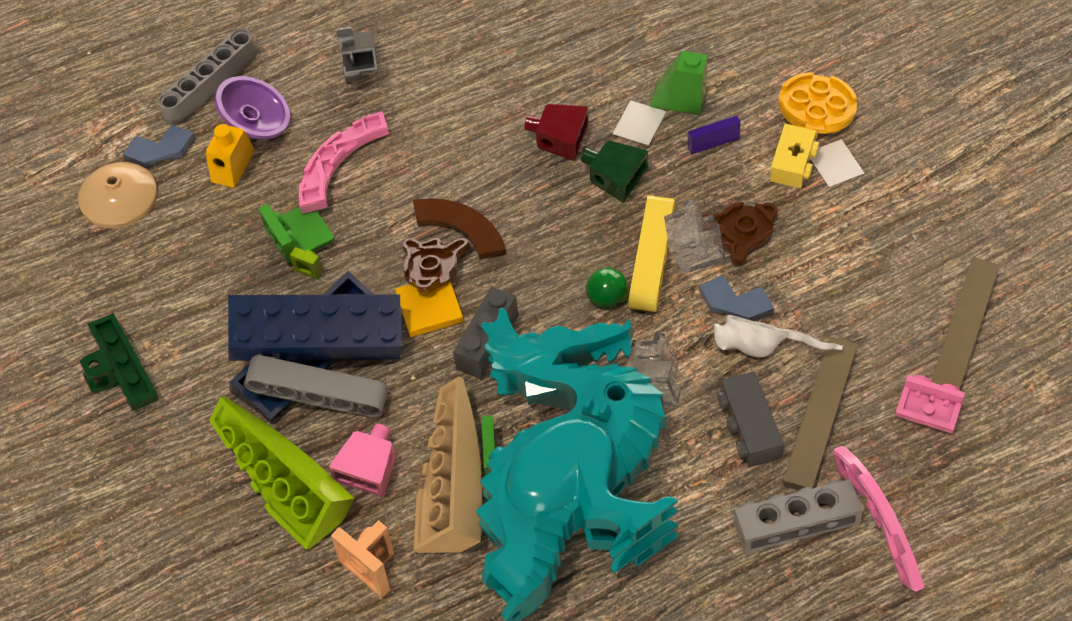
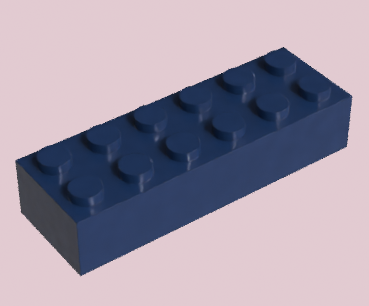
(314, 327)

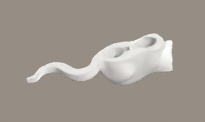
(759, 338)

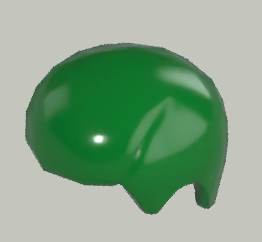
(607, 288)

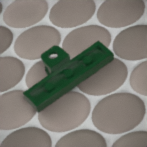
(117, 364)

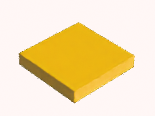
(429, 310)

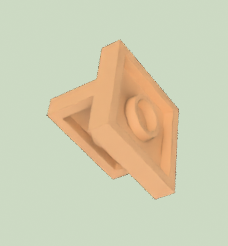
(366, 556)

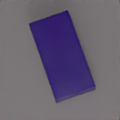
(714, 134)

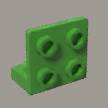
(295, 230)

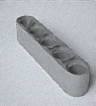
(206, 76)
(316, 386)

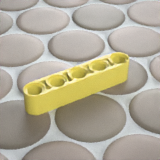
(651, 255)

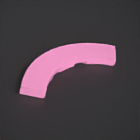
(330, 155)
(884, 516)

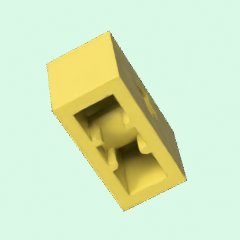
(793, 156)

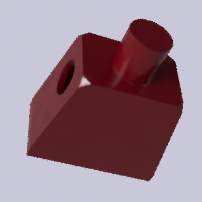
(560, 129)

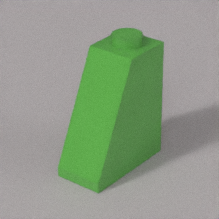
(683, 84)

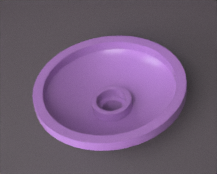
(252, 107)

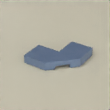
(172, 145)
(722, 299)

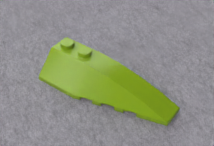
(291, 482)

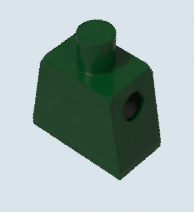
(616, 168)

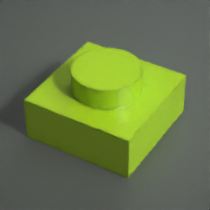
(306, 262)

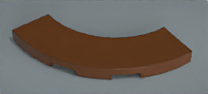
(463, 218)

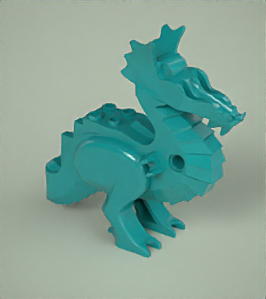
(570, 466)

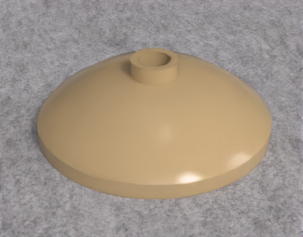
(117, 195)

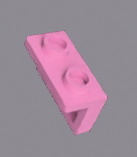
(930, 403)

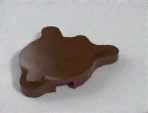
(745, 228)
(431, 263)

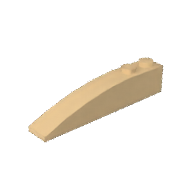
(452, 486)

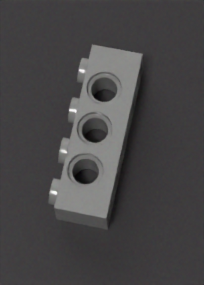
(757, 535)

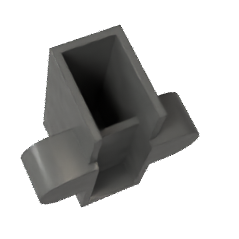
(357, 52)

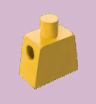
(228, 155)

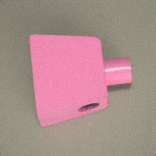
(365, 461)

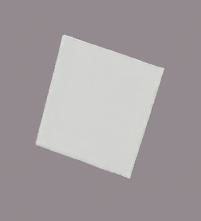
(639, 122)
(836, 163)

